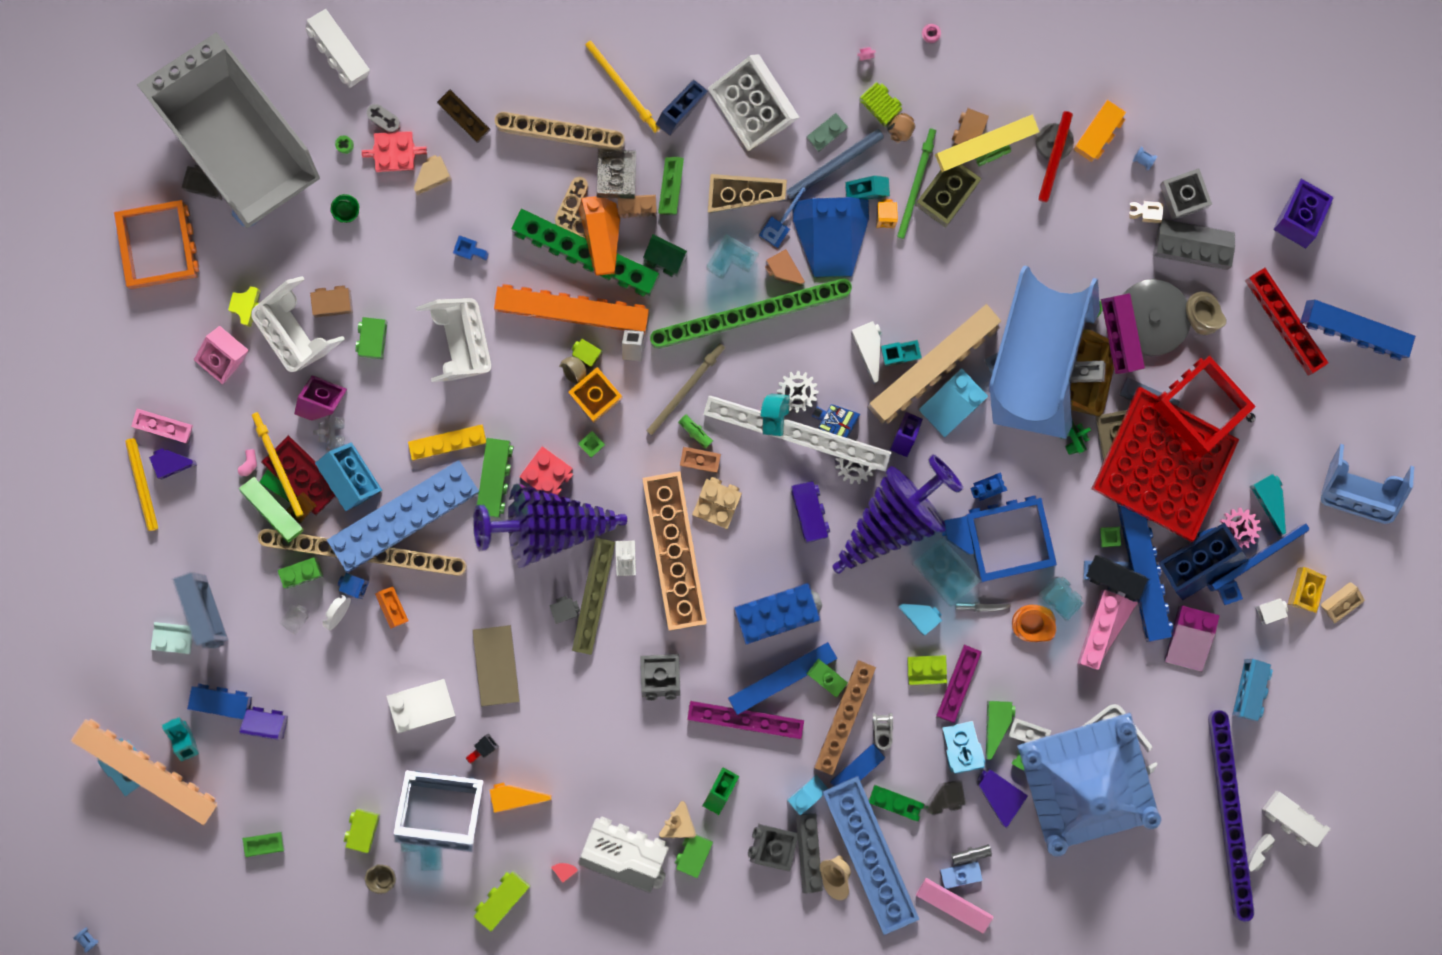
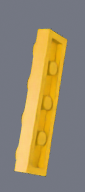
(447, 442)

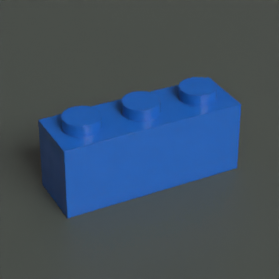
(219, 701)

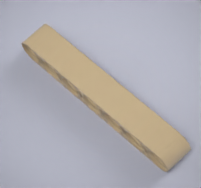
(552, 125)

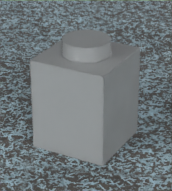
(633, 345)

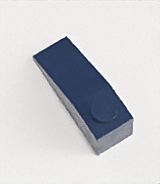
(681, 107)

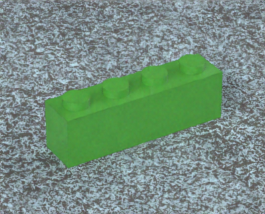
(494, 475)

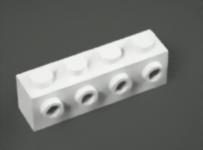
(337, 48)

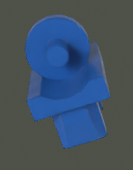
(988, 487)

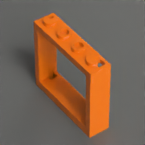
(126, 252)

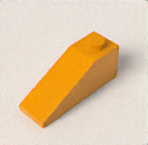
(511, 797)

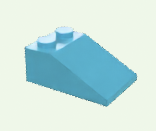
(953, 402)

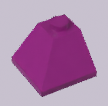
(318, 399)

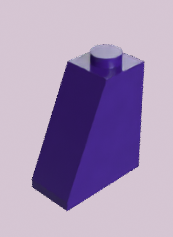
(1001, 795)

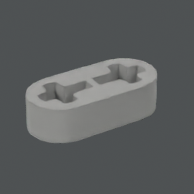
(381, 121)

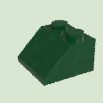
(665, 256)

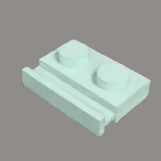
(171, 638)

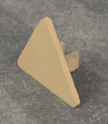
(679, 824)

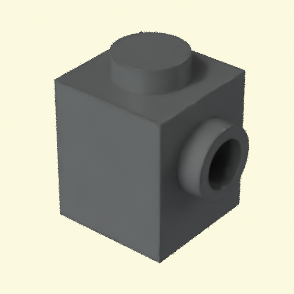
(564, 609)

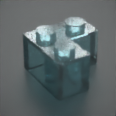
(731, 252)
(1060, 598)
(430, 856)

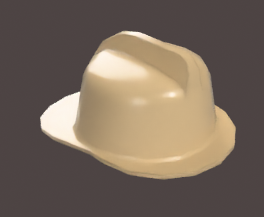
(835, 877)

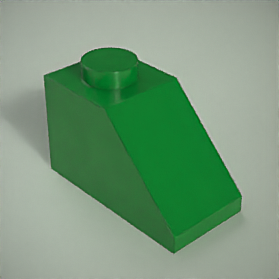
(720, 791)

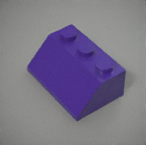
(810, 511)

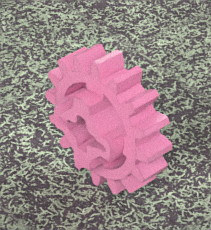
(1243, 520)

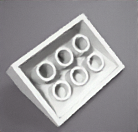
(753, 102)

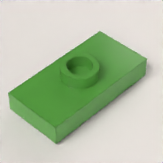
(827, 678)
(263, 844)

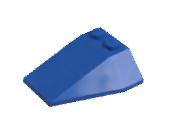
(831, 233)

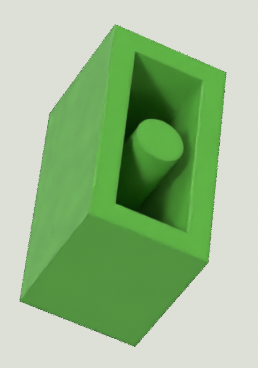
(372, 338)
(300, 573)
(693, 855)

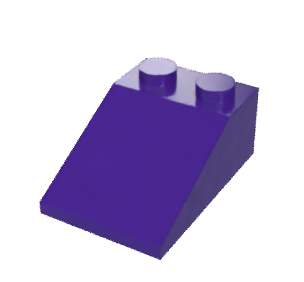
(1303, 214)

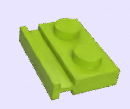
(927, 670)

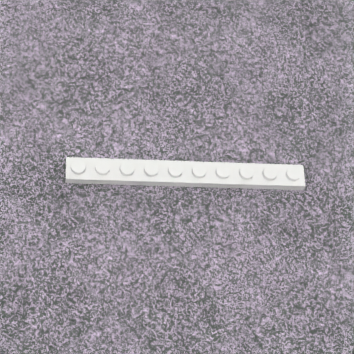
(800, 434)

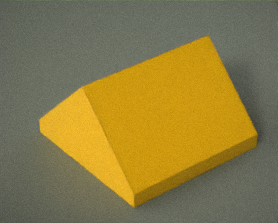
(1307, 589)

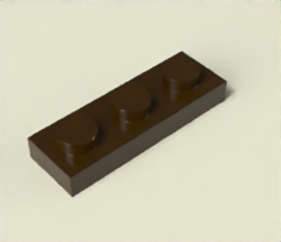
(463, 116)

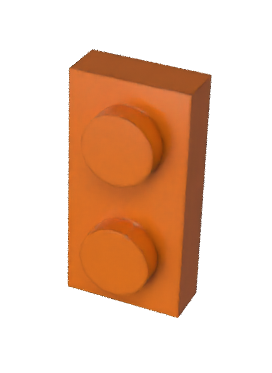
(391, 607)

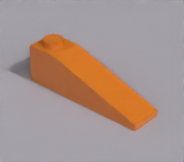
(601, 229)

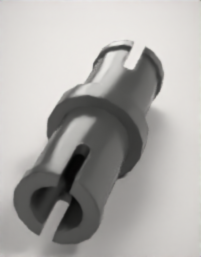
(971, 854)

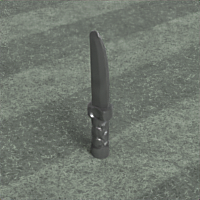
(981, 607)

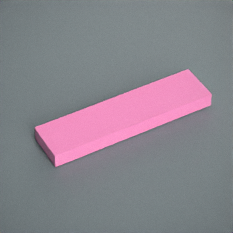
(954, 905)

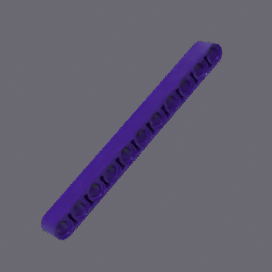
(1236, 823)

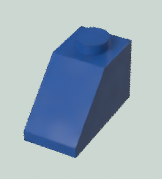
(958, 534)
(353, 585)

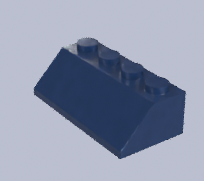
(1203, 561)

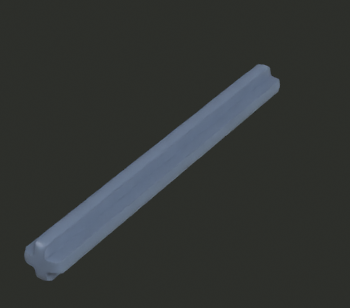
(835, 163)

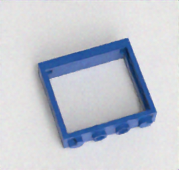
(995, 509)

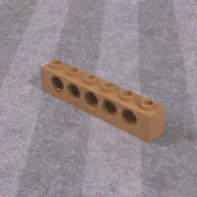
(844, 717)

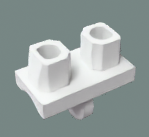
(625, 558)

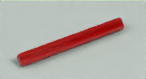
(1055, 156)

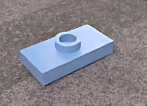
(961, 875)

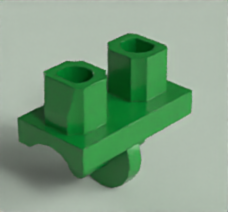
(1077, 445)

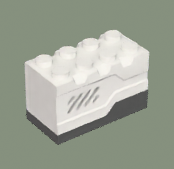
(624, 855)

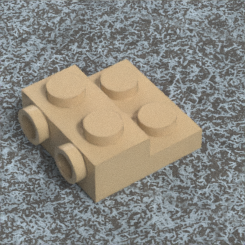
(717, 502)

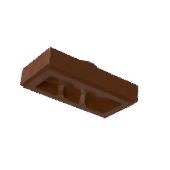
(306, 505)

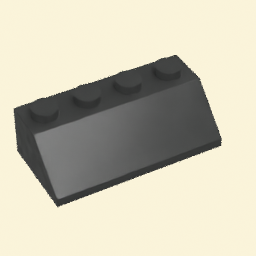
(1195, 244)

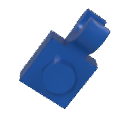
(467, 248)

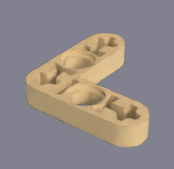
(571, 212)

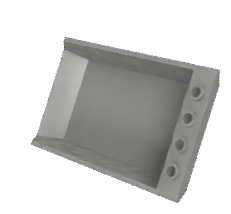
(231, 130)

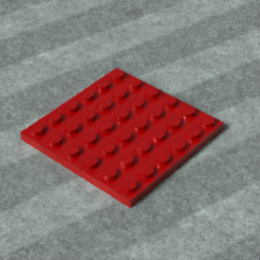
(1158, 471)

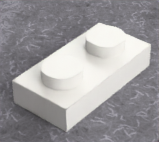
(1026, 731)

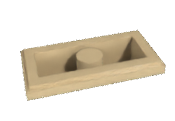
(1343, 602)

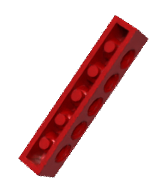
(1286, 321)

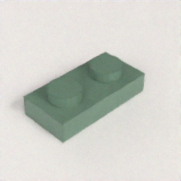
(827, 132)

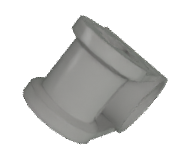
(883, 729)

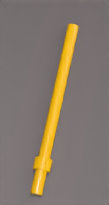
(645, 114)
(262, 431)

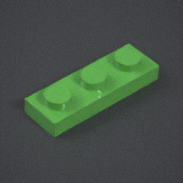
(671, 186)

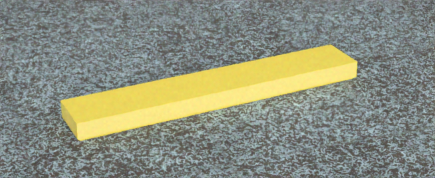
(987, 143)

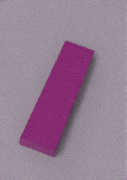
(958, 683)

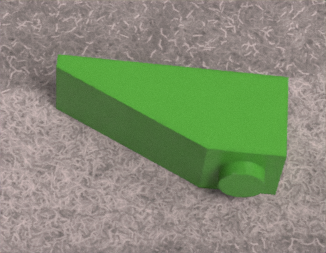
(998, 720)

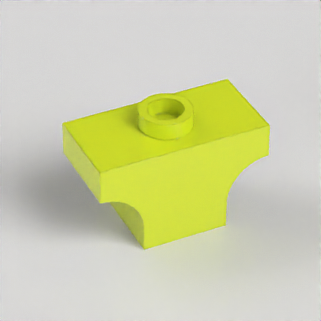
(243, 305)

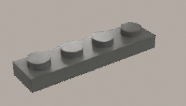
(809, 853)

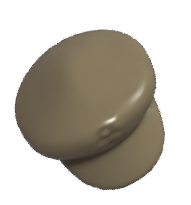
(1204, 313)

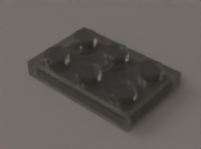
(616, 174)

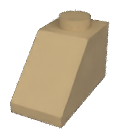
(431, 175)

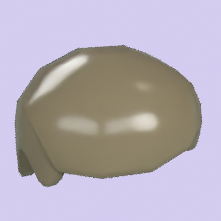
(573, 369)
(380, 879)

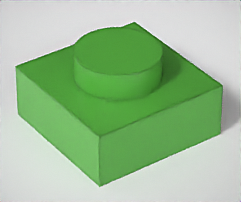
(591, 444)
(1110, 537)

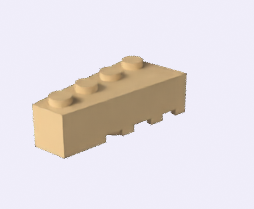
(735, 192)

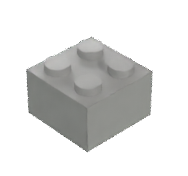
(1185, 194)

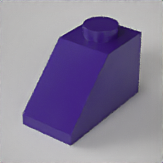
(906, 434)
(169, 463)

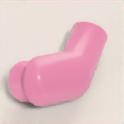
(250, 465)

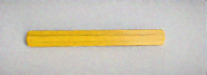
(141, 484)

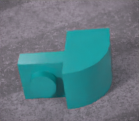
(900, 353)
(773, 412)
(181, 738)

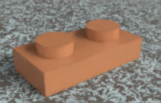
(700, 459)

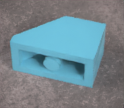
(922, 616)
(807, 795)

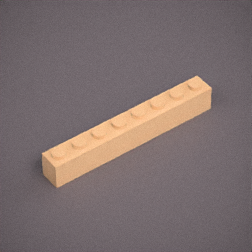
(144, 771)

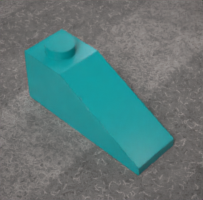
(1271, 498)

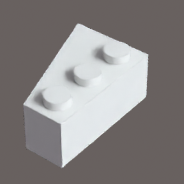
(1295, 820)

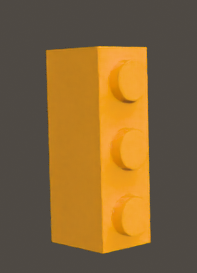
(1100, 131)

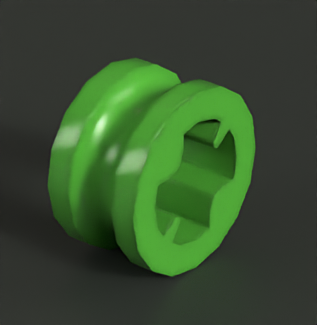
(344, 150)

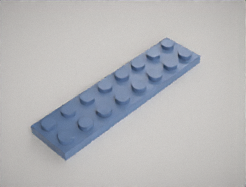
(403, 516)
(870, 855)

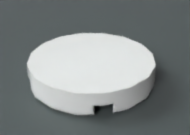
(336, 612)

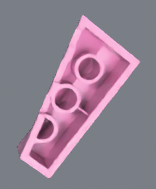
(1107, 621)

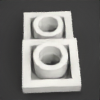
(1256, 859)

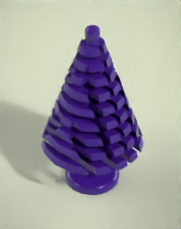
(897, 515)
(543, 524)

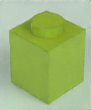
(586, 352)

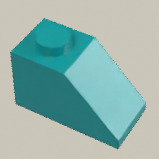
(868, 188)

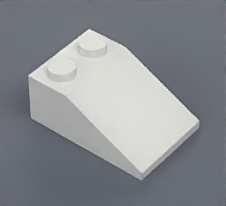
(420, 705)

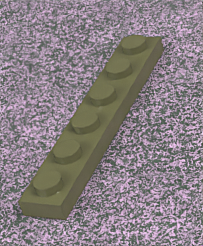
(593, 596)

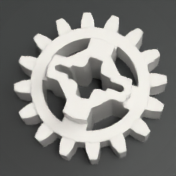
(803, 398)
(860, 472)

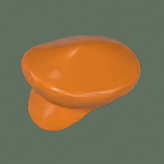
(1034, 623)

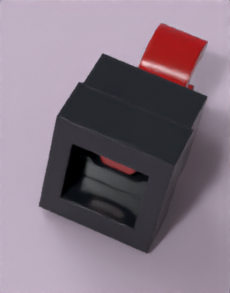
(483, 748)

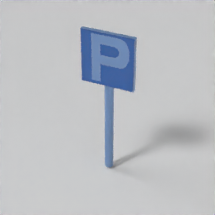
(776, 231)

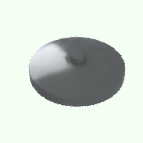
(1159, 316)

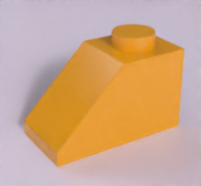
(886, 214)

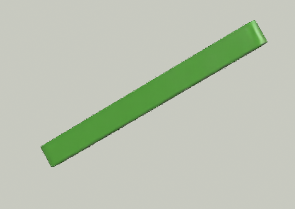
(758, 307)

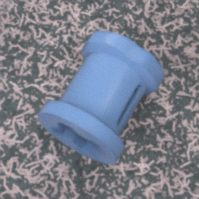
(1144, 158)
(86, 940)

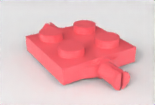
(394, 151)

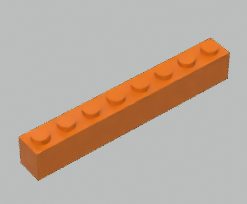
(571, 310)

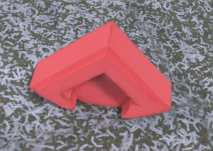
(564, 870)

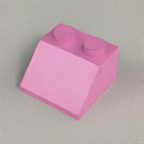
(220, 354)

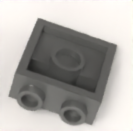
(660, 676)
(773, 847)

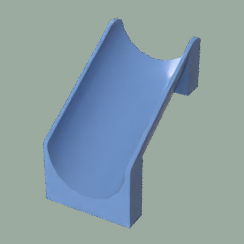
(1038, 356)

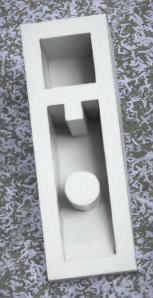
(868, 343)

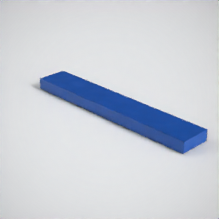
(1259, 557)
(780, 679)

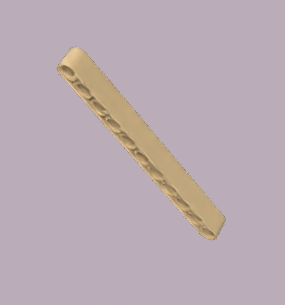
(315, 543)

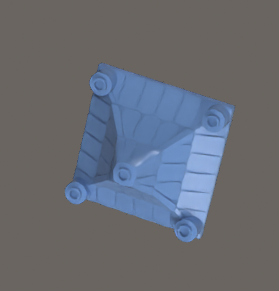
(1089, 783)

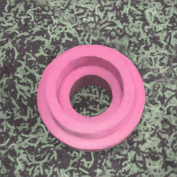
(931, 27)
(866, 53)

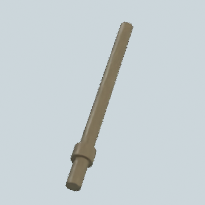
(709, 361)

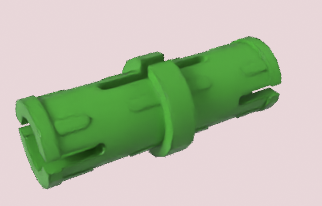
(695, 431)

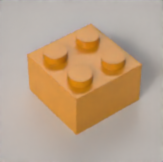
(595, 395)

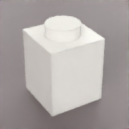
(1272, 611)

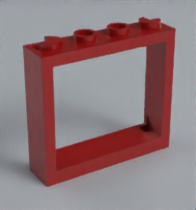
(1181, 425)

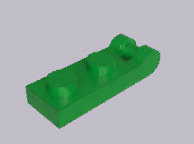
(895, 802)

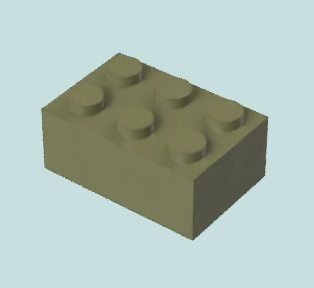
(948, 193)

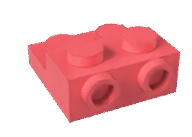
(547, 472)

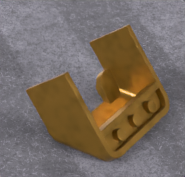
(1092, 396)

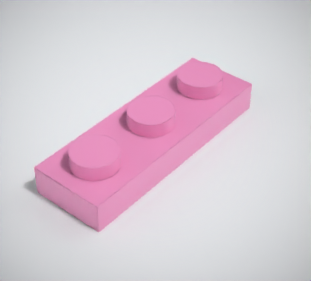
(162, 426)

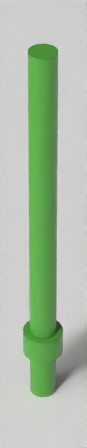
(927, 148)

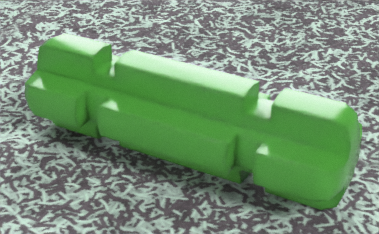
(993, 155)

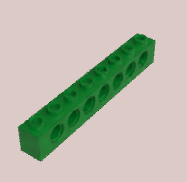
(526, 219)

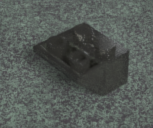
(946, 796)

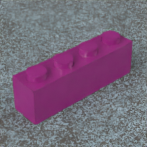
(1122, 333)

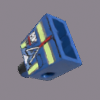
(836, 420)

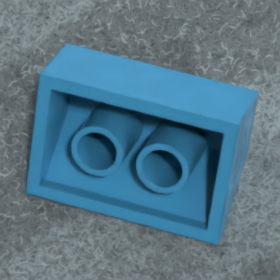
(348, 476)
(1252, 689)

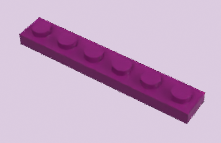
(746, 720)

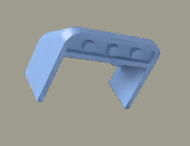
(1364, 496)

